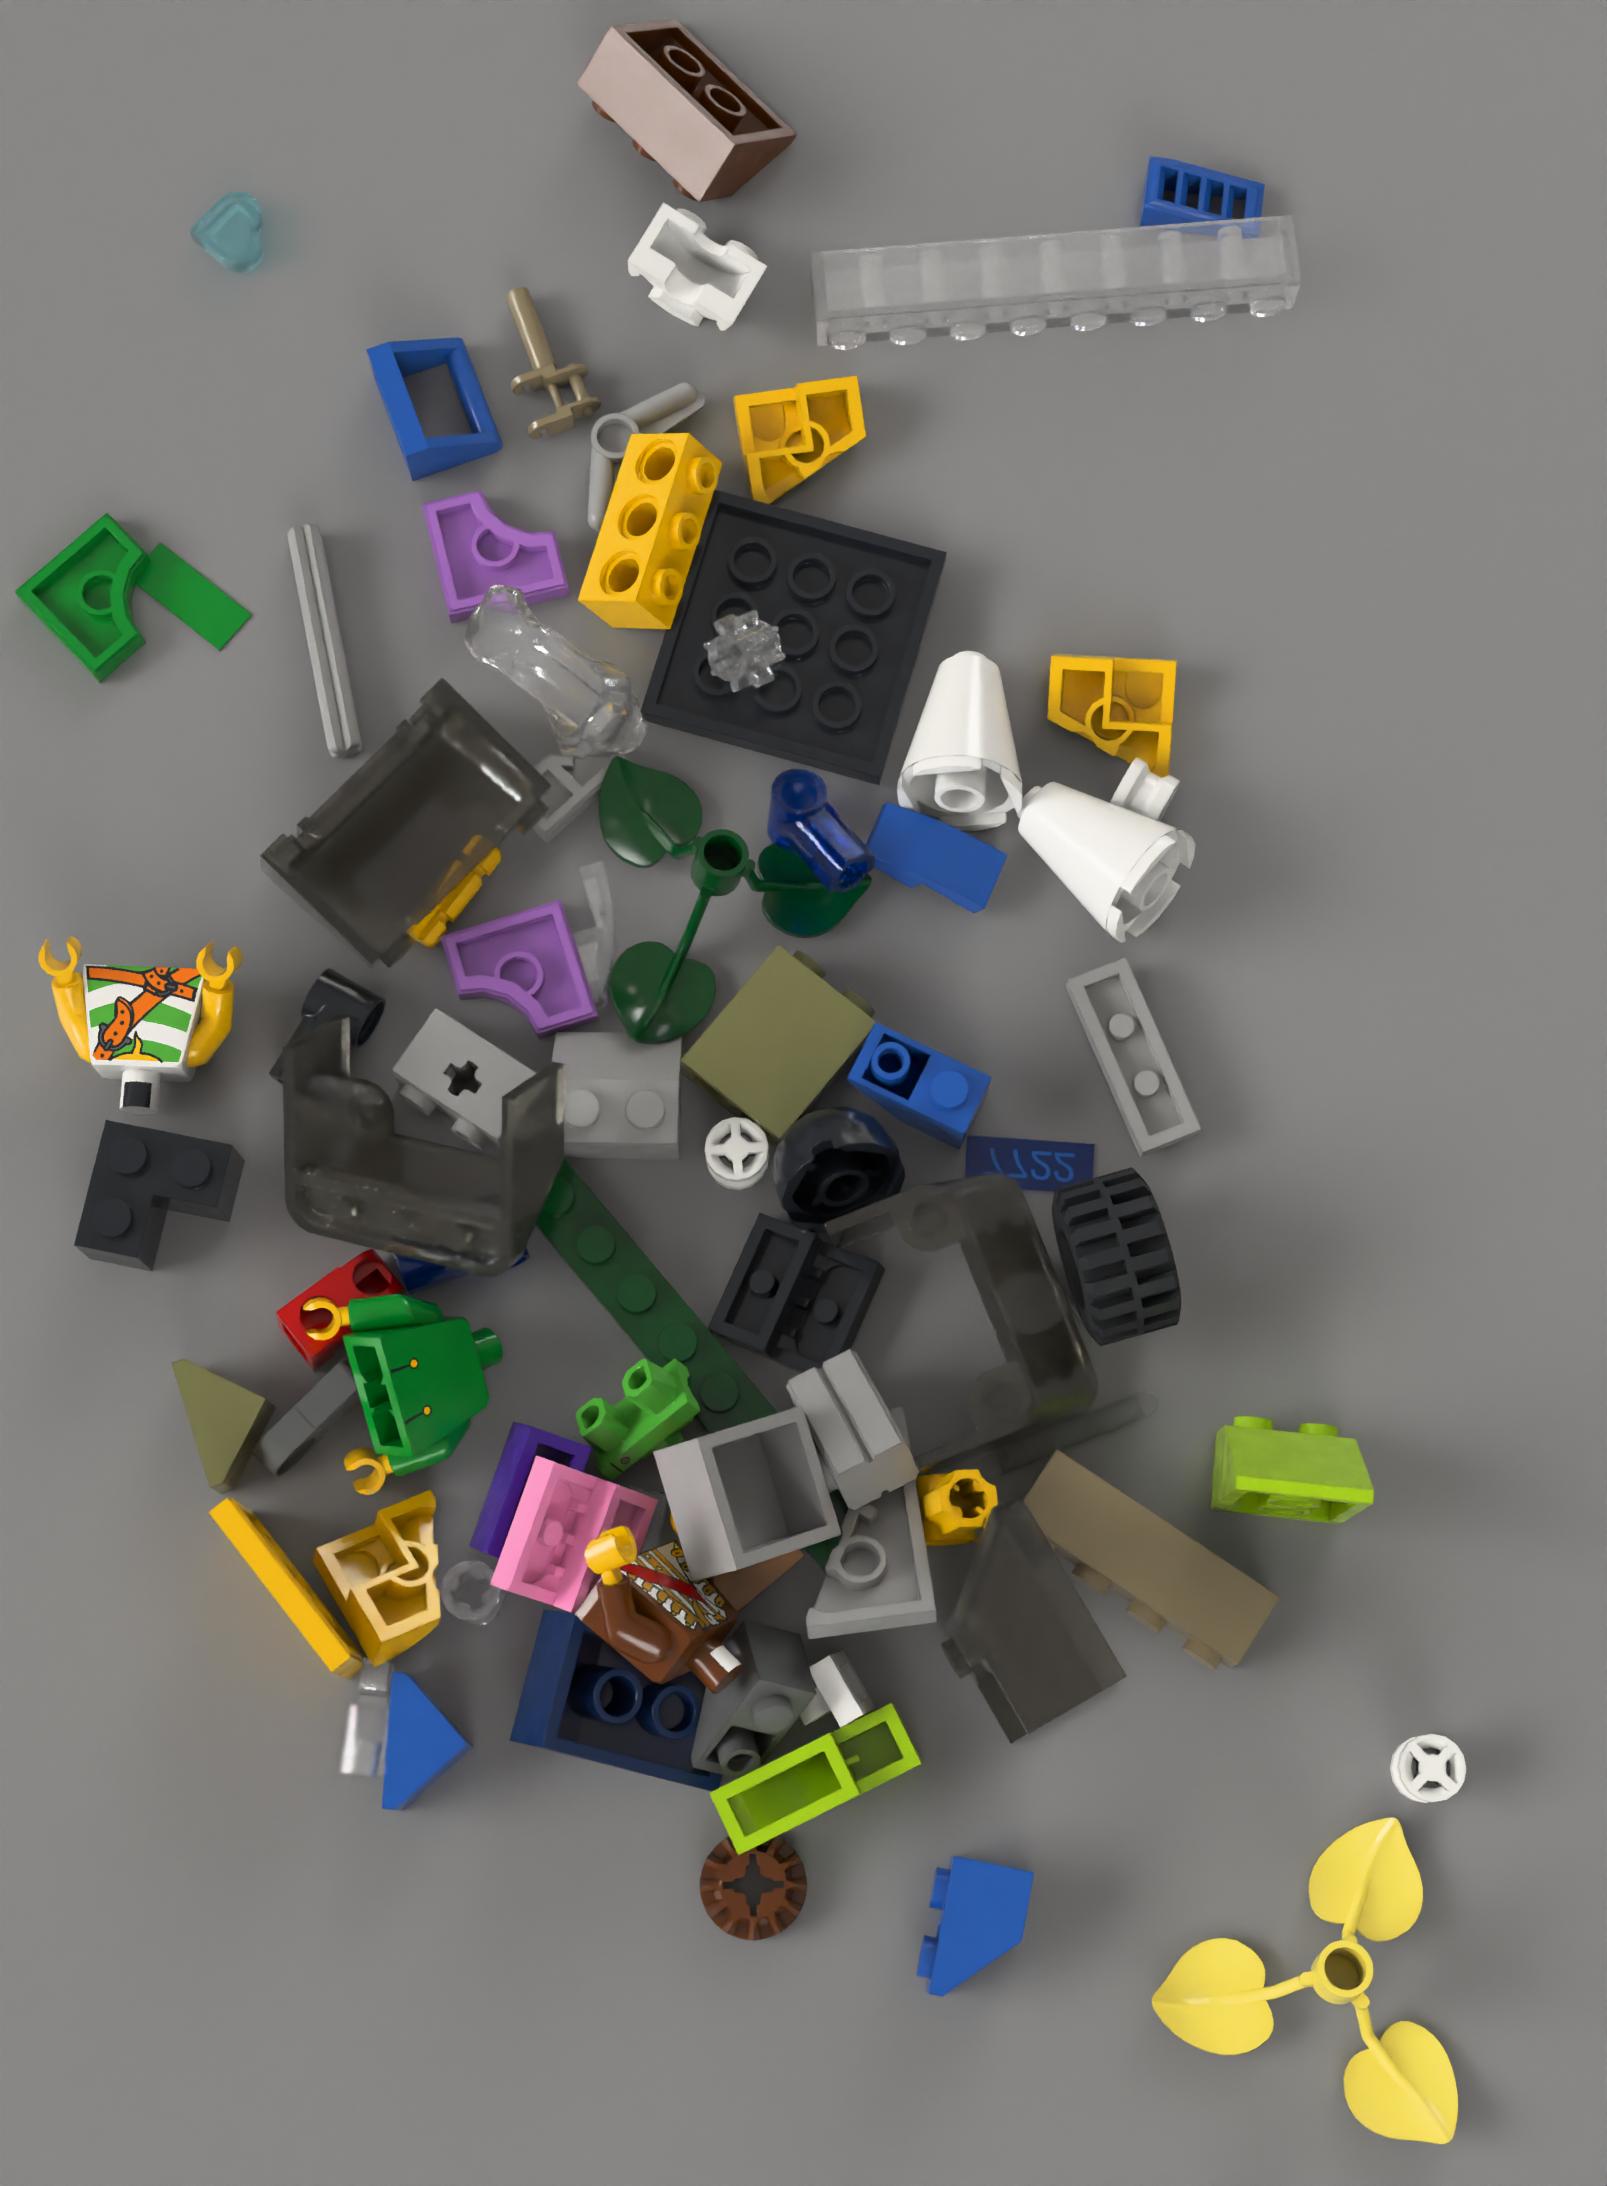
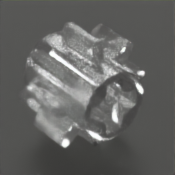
(744, 650)

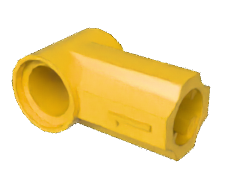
(954, 1506)

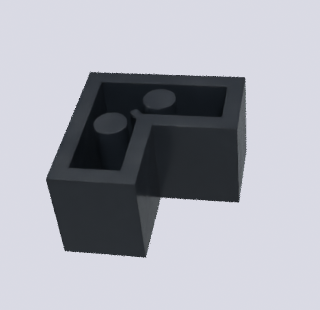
(141, 1178)

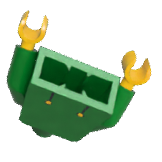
(413, 1377)

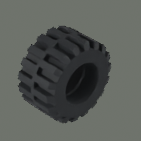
(1116, 1256)

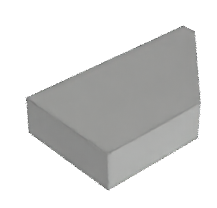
(573, 789)

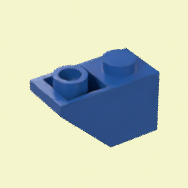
(920, 1085)
(978, 1920)

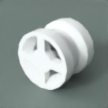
(1145, 791)
(736, 1140)
(1445, 1767)

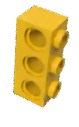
(650, 531)

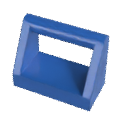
(423, 454)

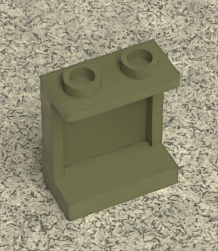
(779, 1043)

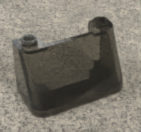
(408, 827)

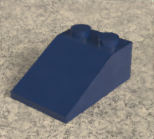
(604, 1710)

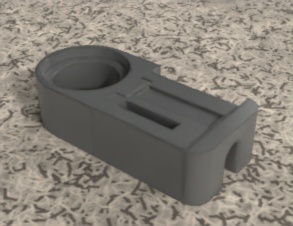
(308, 1420)

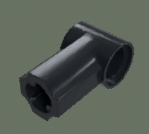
(332, 996)

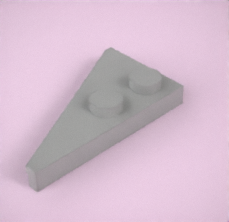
(879, 1567)

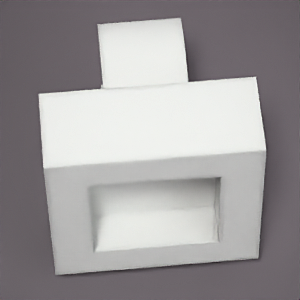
(837, 1692)

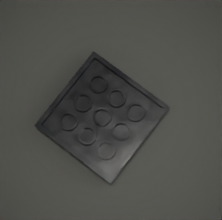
(846, 619)

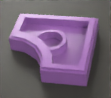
(482, 550)
(527, 964)

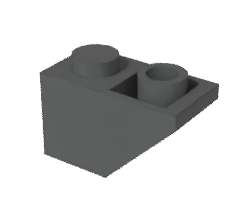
(759, 1706)

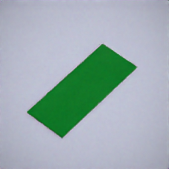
(191, 597)

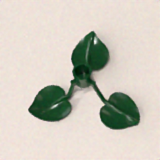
(656, 813)

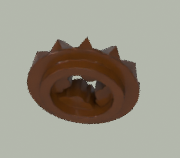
(776, 1908)

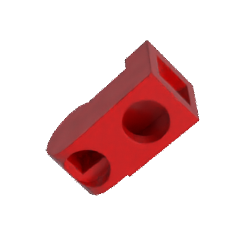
(358, 1278)

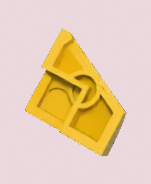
(1116, 704)
(387, 1578)

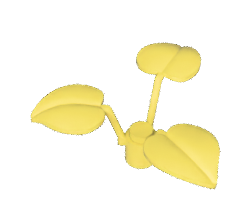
(1372, 1886)

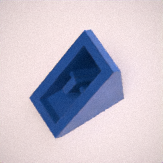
(419, 1743)

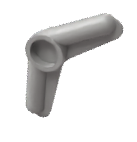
(613, 431)

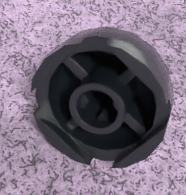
(834, 1166)

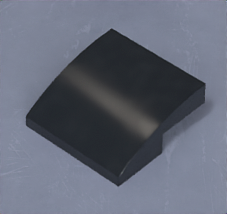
(795, 1296)

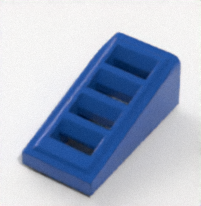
(1188, 178)

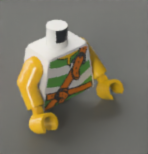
(142, 1019)

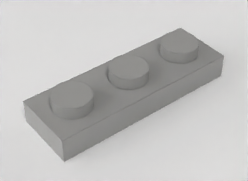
(1133, 1057)

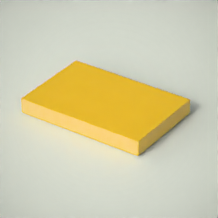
(289, 1588)

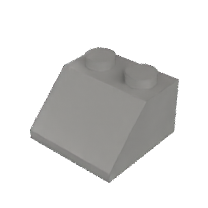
(620, 1096)

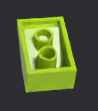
(1289, 1473)

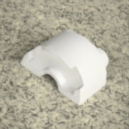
(691, 271)

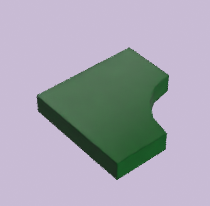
(88, 596)

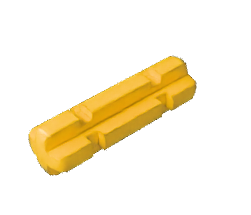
(433, 925)

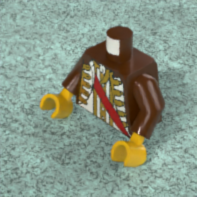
(656, 1611)

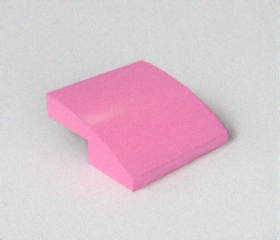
(554, 1526)

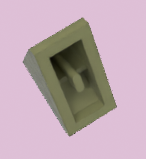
(223, 1421)

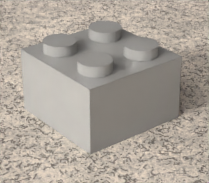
(747, 1494)

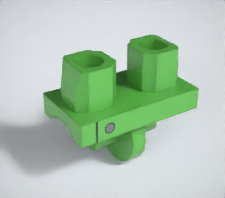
(646, 1420)

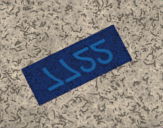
(1030, 1162)

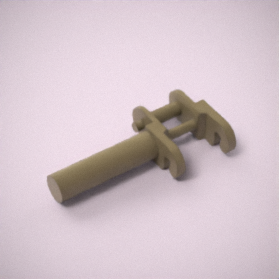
(544, 371)

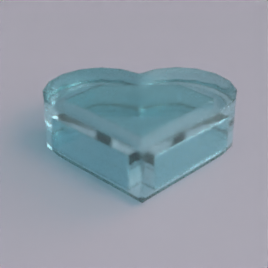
(232, 232)

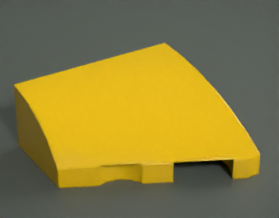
(796, 432)

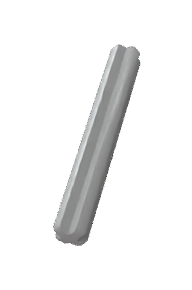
(324, 641)

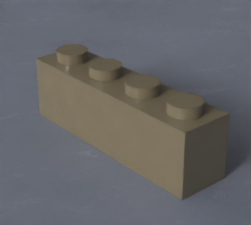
(1148, 1564)

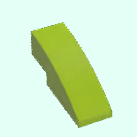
(815, 1778)

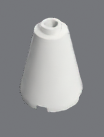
(963, 749)
(1106, 855)

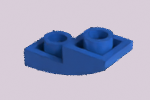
(934, 854)

